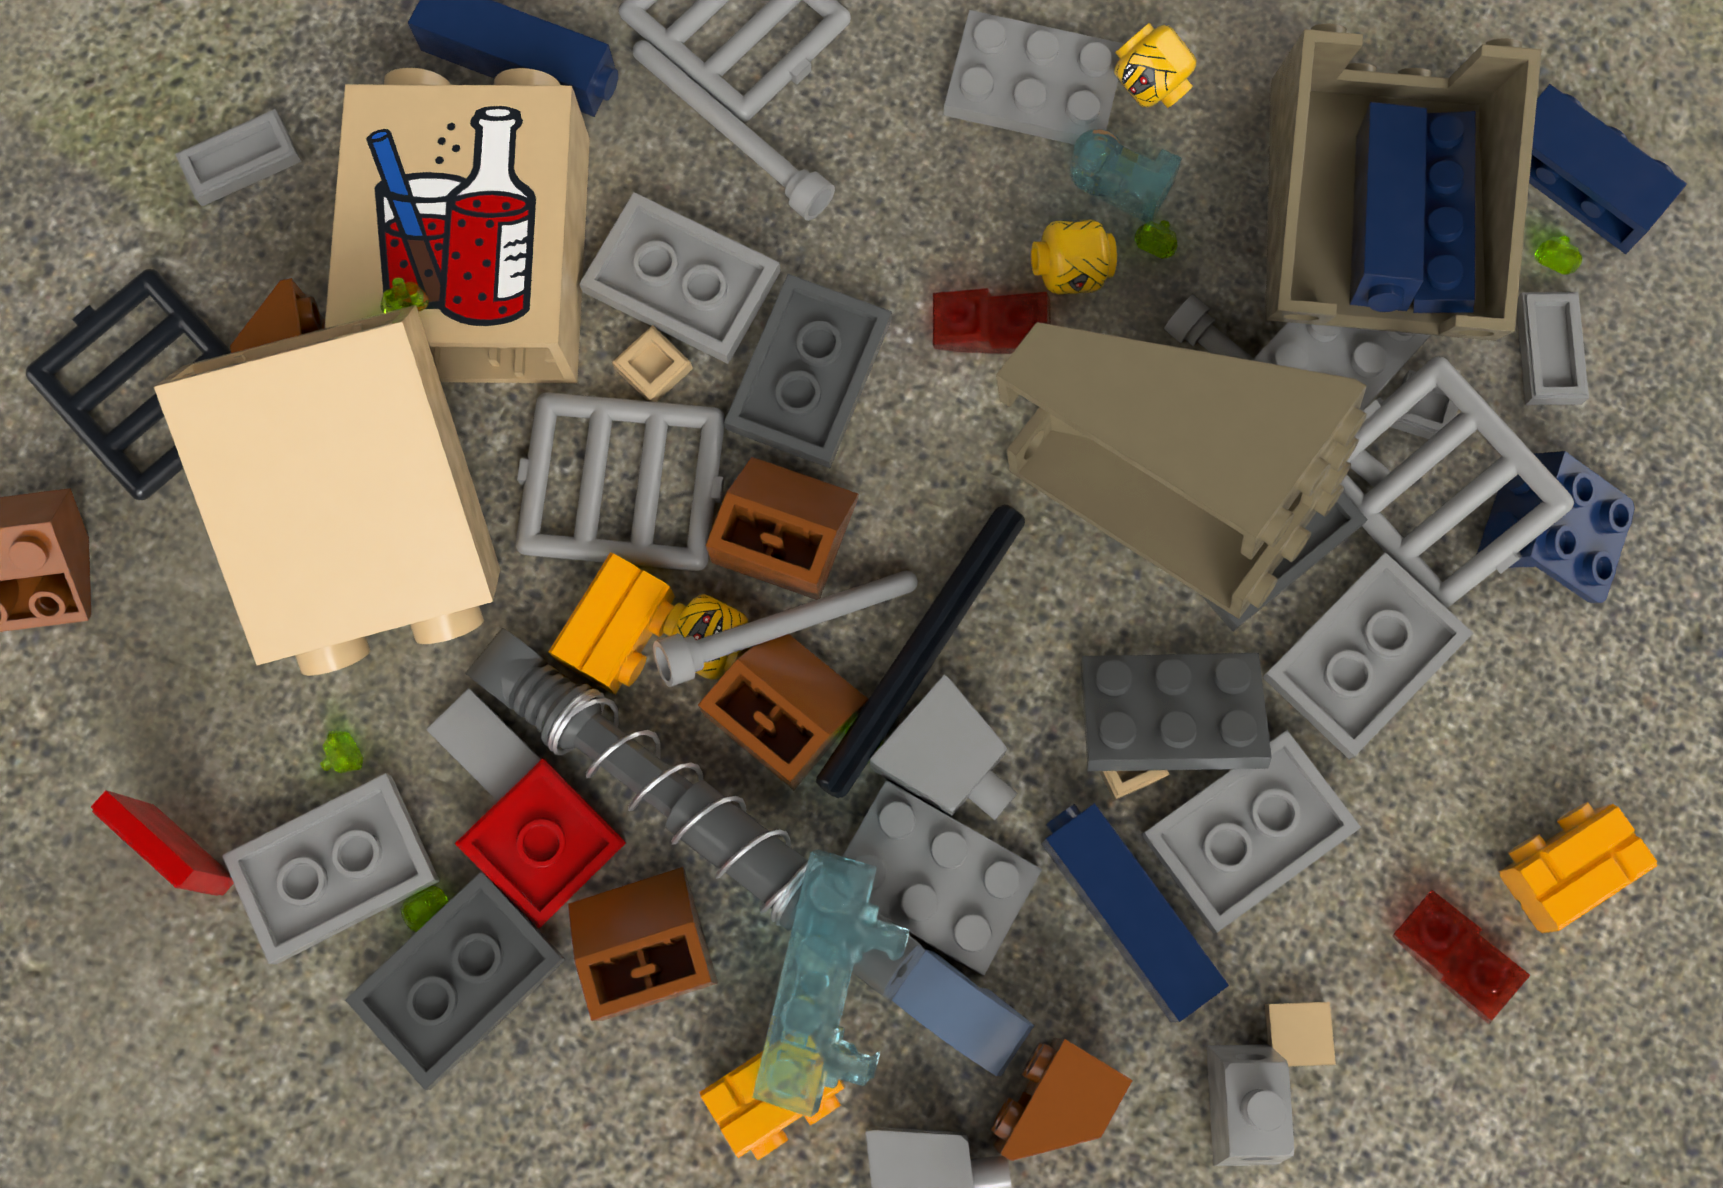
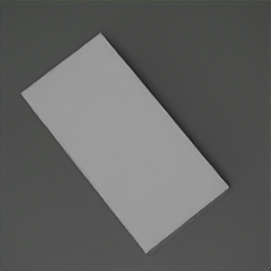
(238, 157)
(1552, 348)
(483, 744)

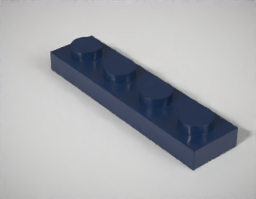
(1449, 215)

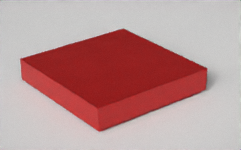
(540, 843)
(162, 844)

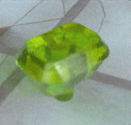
(1157, 239)
(1559, 255)
(403, 296)
(341, 753)
(422, 907)

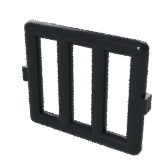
(76, 408)

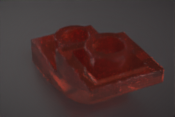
(986, 323)
(1460, 957)

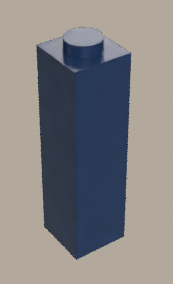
(500, 38)
(1389, 207)
(1132, 912)

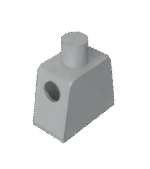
(946, 754)
(1249, 1105)
(930, 1160)

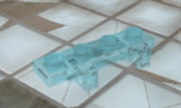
(827, 937)

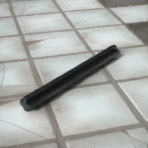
(920, 652)

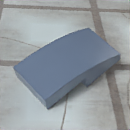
(963, 1013)

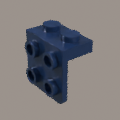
(1583, 544)

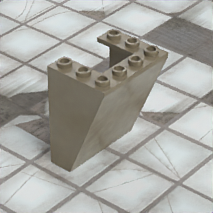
(1312, 152)
(1183, 451)

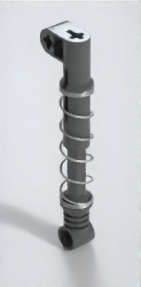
(695, 813)

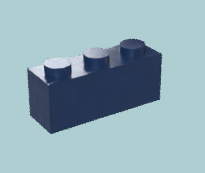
(1597, 171)

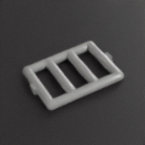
(709, 74)
(602, 411)
(1514, 461)

